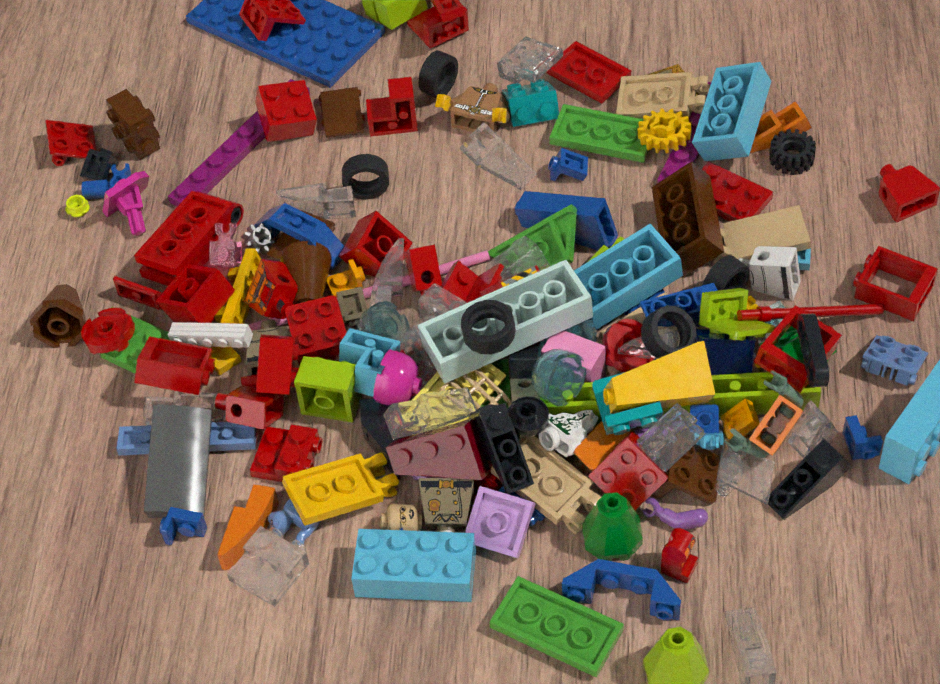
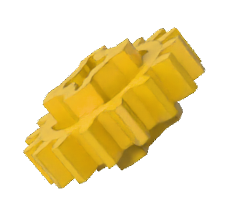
(664, 130)

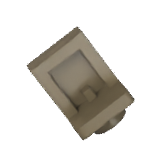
(351, 305)

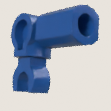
(97, 188)

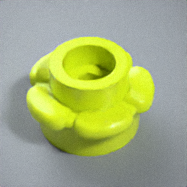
(77, 206)

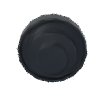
(529, 415)

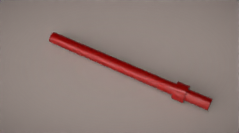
(766, 313)

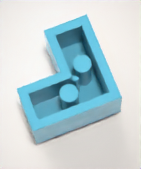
(367, 353)

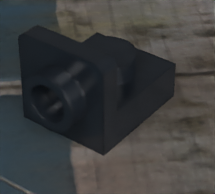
(98, 164)

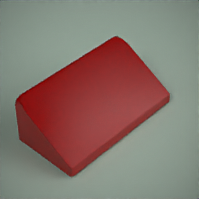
(137, 292)

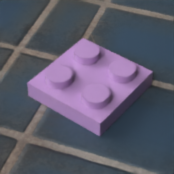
(500, 521)

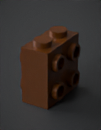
(133, 124)

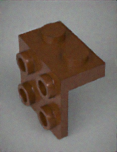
(694, 475)

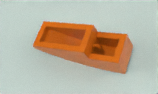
(771, 124)
(245, 523)

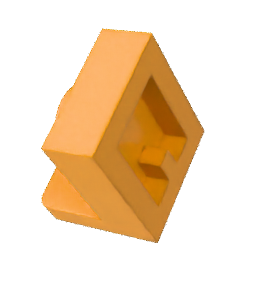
(346, 280)
(740, 417)

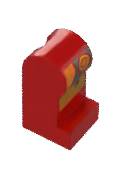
(677, 556)

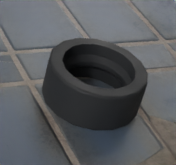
(438, 73)
(366, 163)
(728, 274)
(483, 310)
(682, 322)

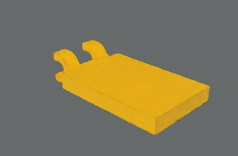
(339, 487)

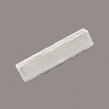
(211, 334)

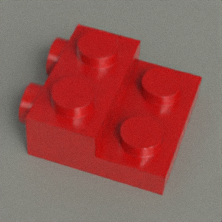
(285, 452)

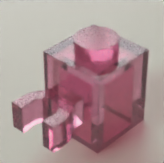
(225, 251)

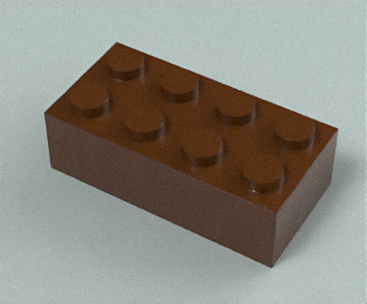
(688, 216)

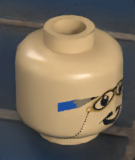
(401, 518)

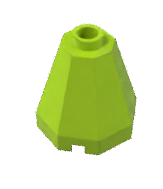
(676, 659)

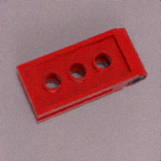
(186, 236)

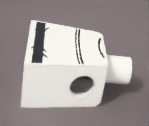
(774, 271)

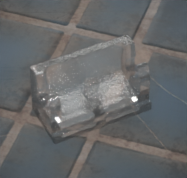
(670, 437)

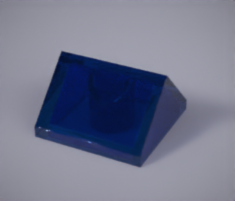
(726, 354)

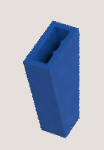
(593, 217)

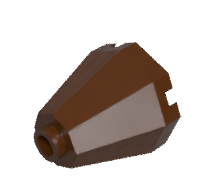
(59, 317)

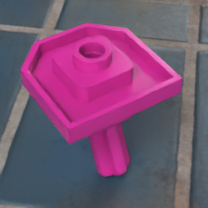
(127, 198)

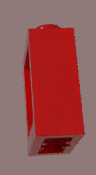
(902, 267)
(773, 358)
(174, 365)

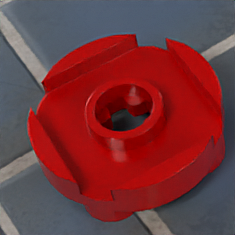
(97, 333)
(615, 337)

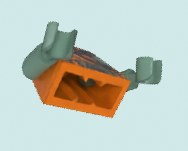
(776, 423)

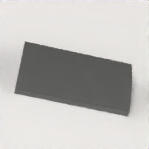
(178, 459)

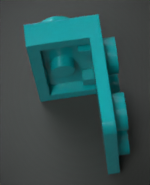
(531, 102)
(626, 420)

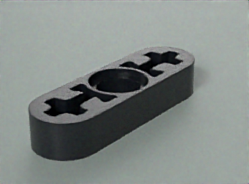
(813, 350)

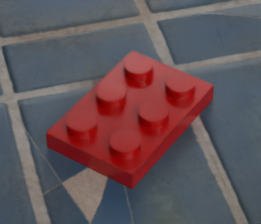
(589, 72)
(735, 195)

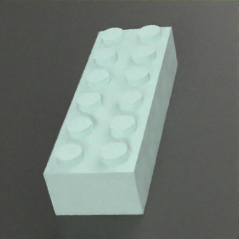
(540, 308)

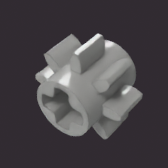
(257, 238)

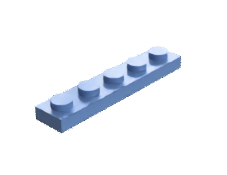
(224, 437)

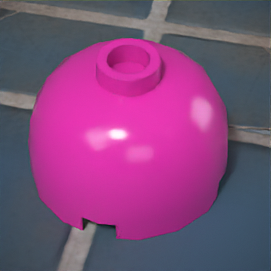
(398, 379)

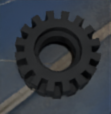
(788, 161)

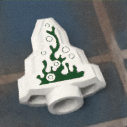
(567, 431)

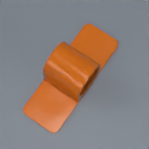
(597, 446)

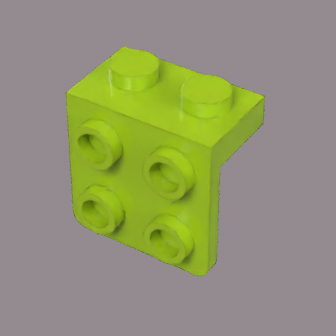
(719, 314)

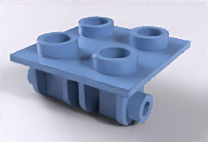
(892, 354)

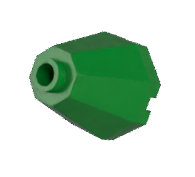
(612, 529)

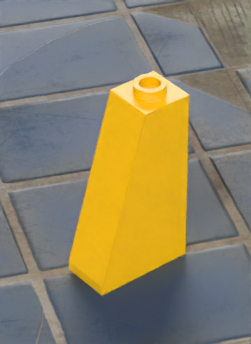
(672, 379)

